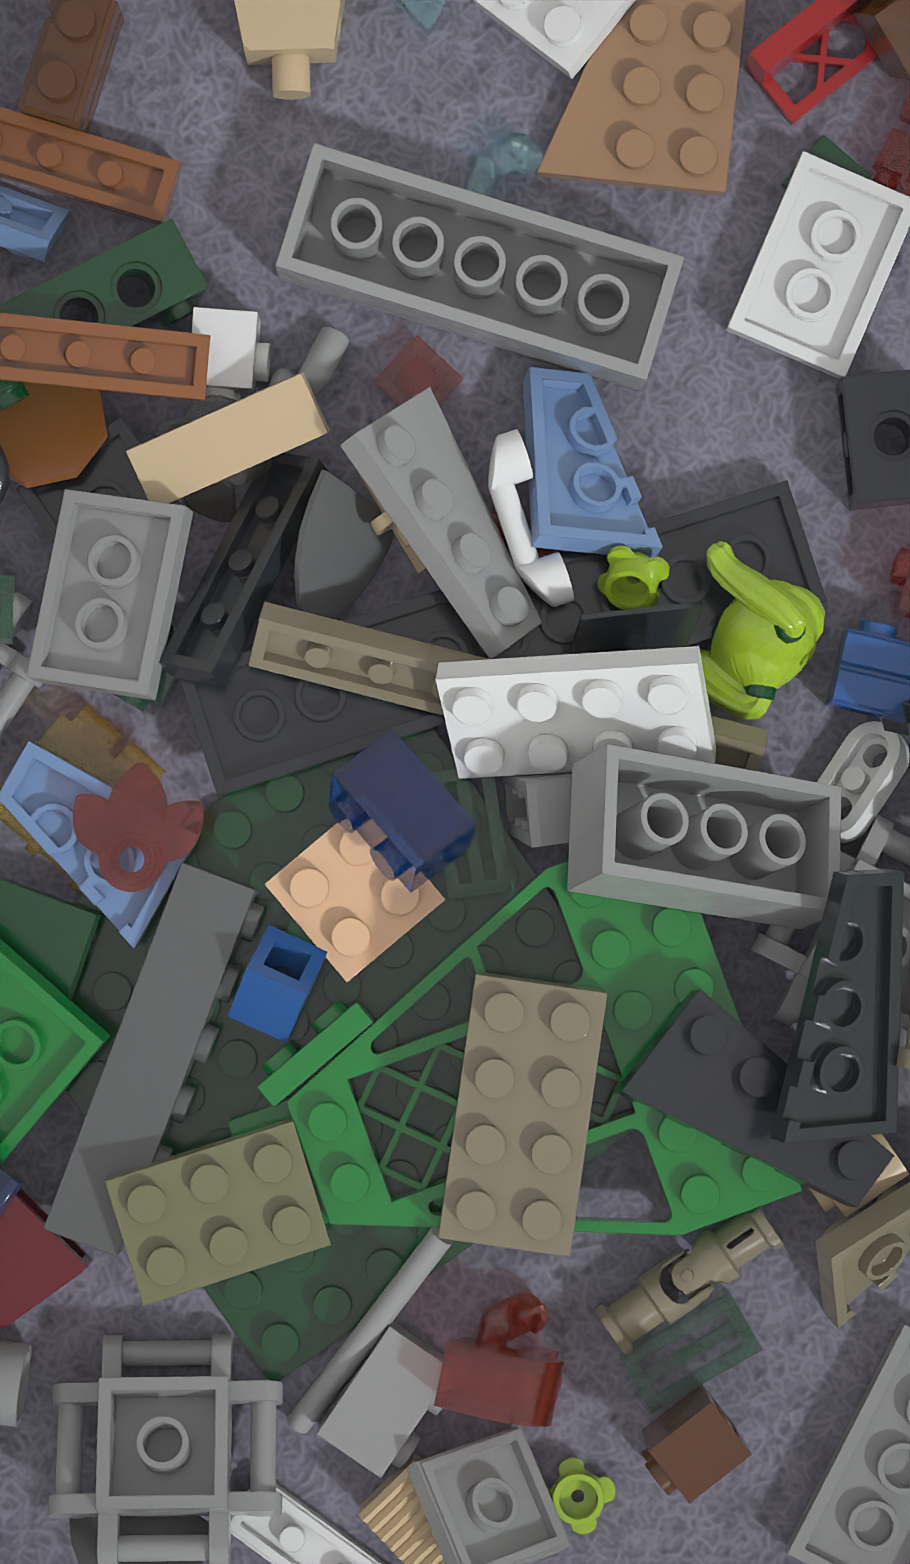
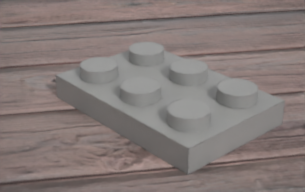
(110, 594)

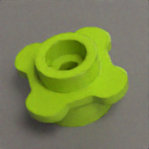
(632, 578)
(596, 1492)

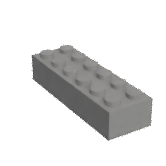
(478, 267)

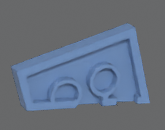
(42, 799)

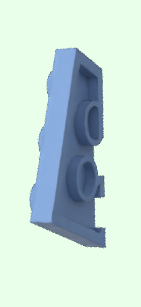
(578, 483)

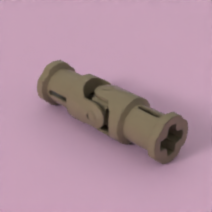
(709, 1262)

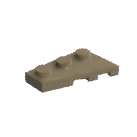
(863, 1252)

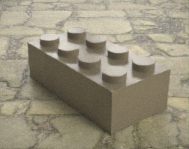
(522, 1114)

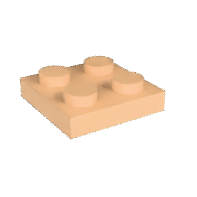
(347, 900)

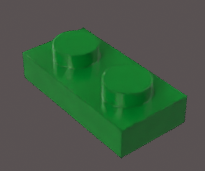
(292, 1067)

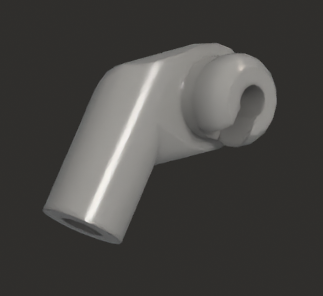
(320, 361)

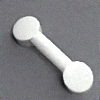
(507, 467)

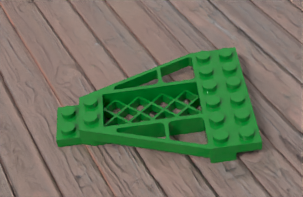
(648, 966)

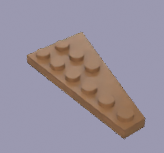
(655, 101)

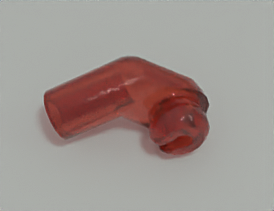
(512, 1319)

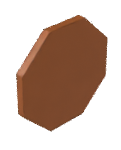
(52, 433)

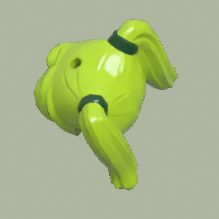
(759, 638)

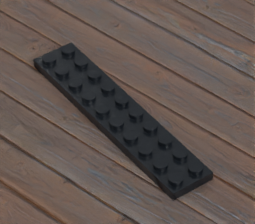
(280, 724)

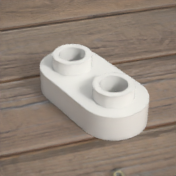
(860, 783)

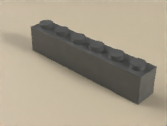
(156, 1048)

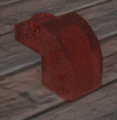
(500, 1382)

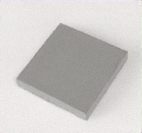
(489, 1502)

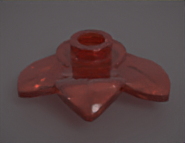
(140, 819)

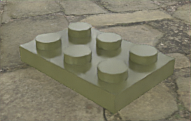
(217, 1211)

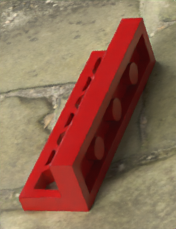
(795, 38)

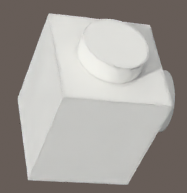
(234, 351)

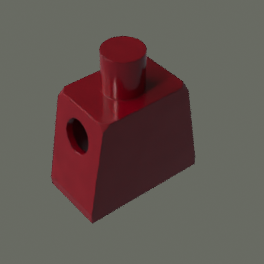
(32, 1259)

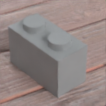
(385, 1401)

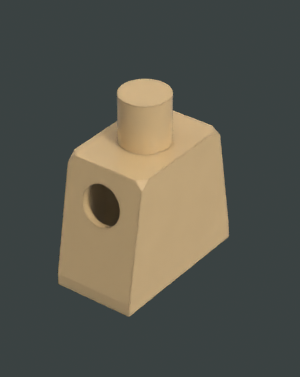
(290, 38)

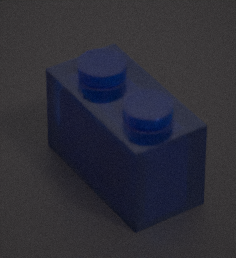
(399, 812)

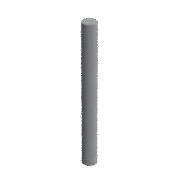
(368, 1331)

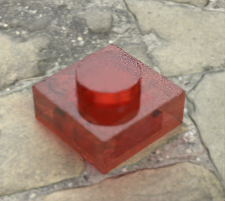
(415, 371)

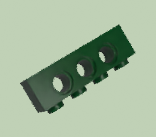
(153, 256)

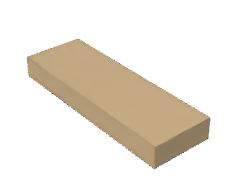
(228, 440)

